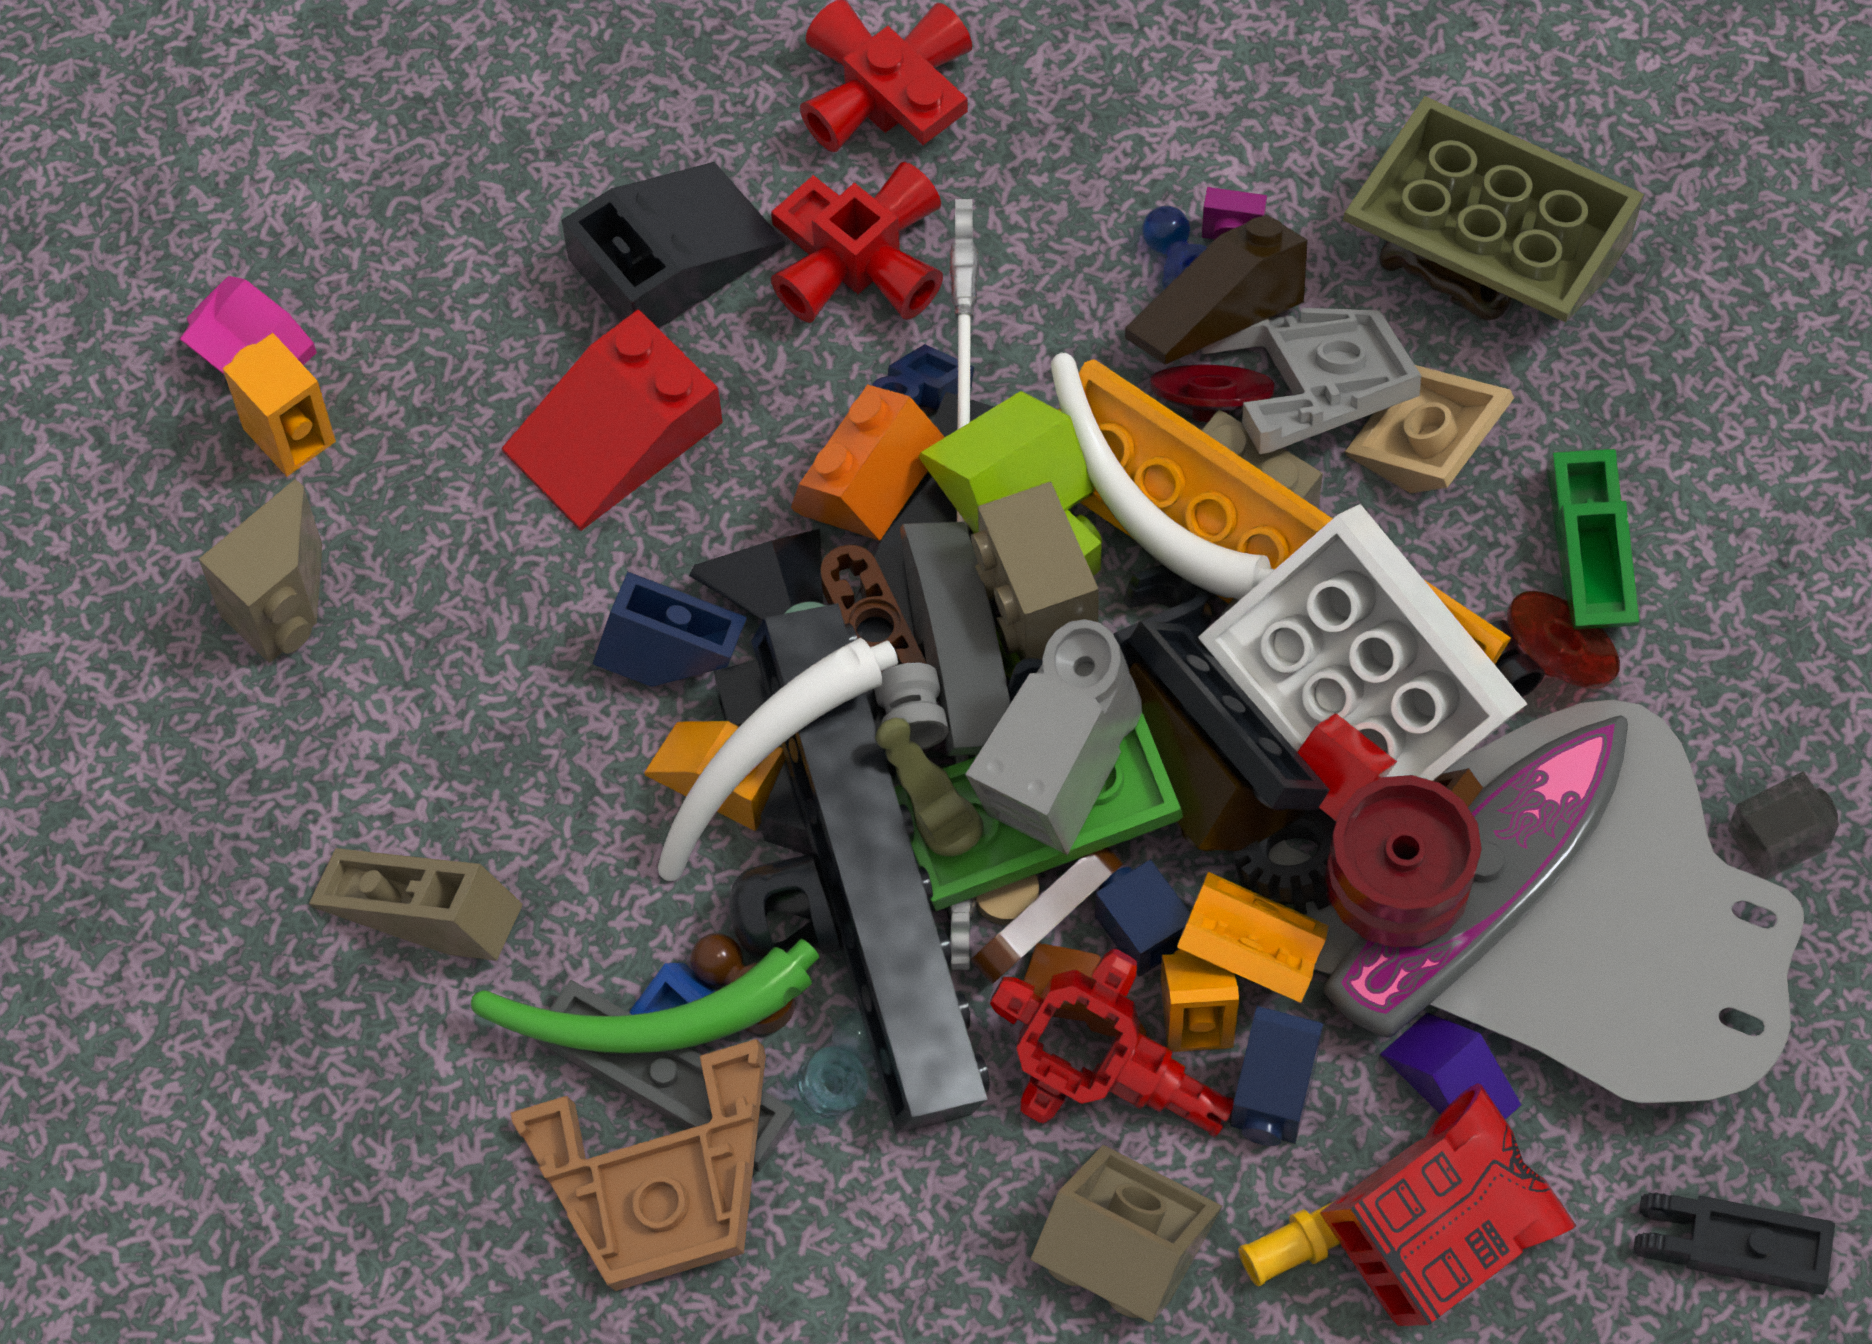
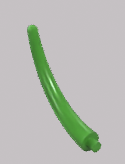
(713, 1017)

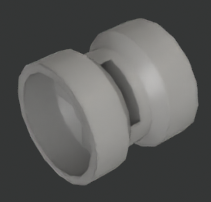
(911, 694)

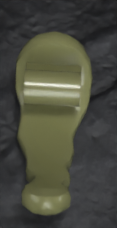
(940, 813)

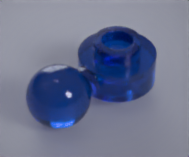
(1167, 232)

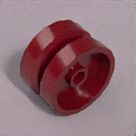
(1402, 861)

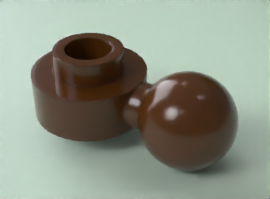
(718, 962)

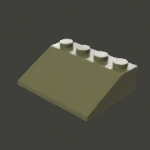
(1497, 210)

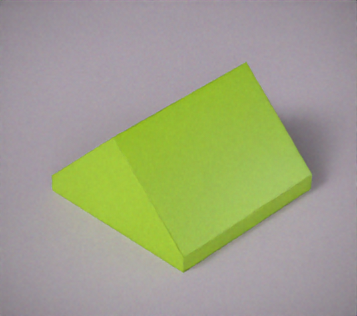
(1009, 452)

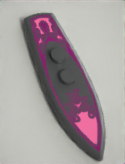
(1530, 833)

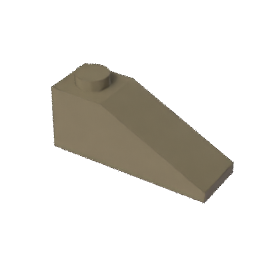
(420, 900)

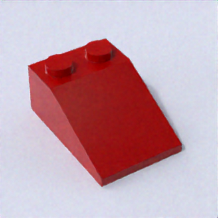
(614, 420)

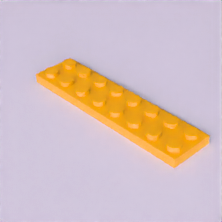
(1213, 487)

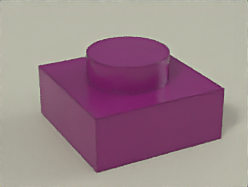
(1229, 209)

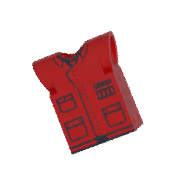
(1446, 1213)

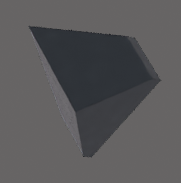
(768, 575)

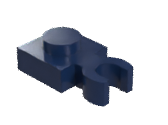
(923, 376)

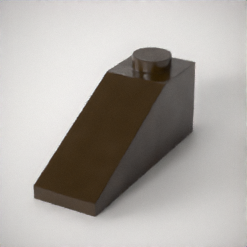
(1224, 290)

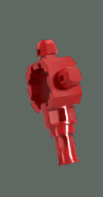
(1133, 1065)

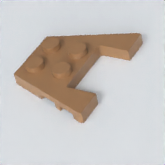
(664, 1199)

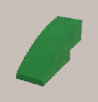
(1593, 539)

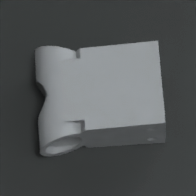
(1059, 737)

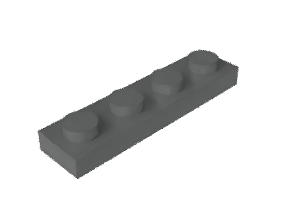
(663, 1081)

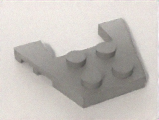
(1336, 367)

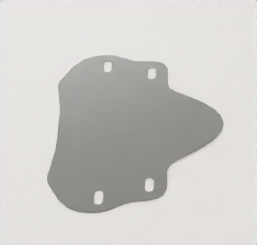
(1633, 941)

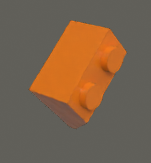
(868, 464)

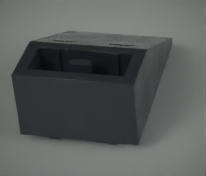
(667, 241)

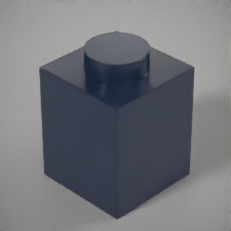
(1141, 914)

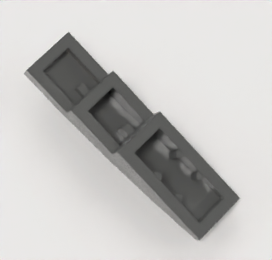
(955, 631)

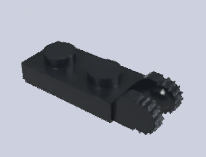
(1740, 1241)

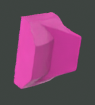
(241, 316)

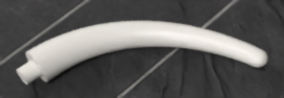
(1184, 553)
(798, 703)

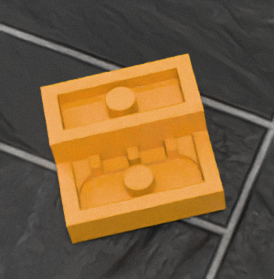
(1253, 937)

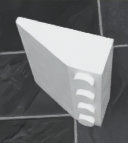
(1366, 639)

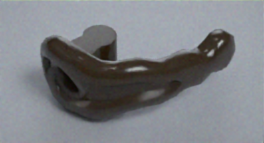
(1465, 292)

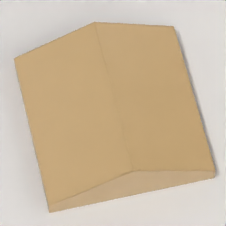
(1432, 435)

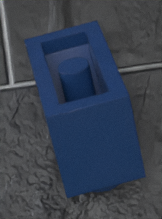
(665, 634)
(1276, 1077)

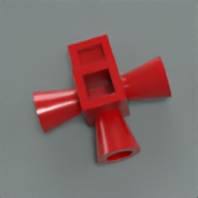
(886, 75)
(856, 243)

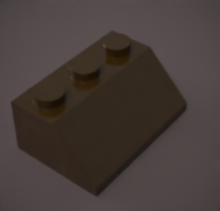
(1211, 792)

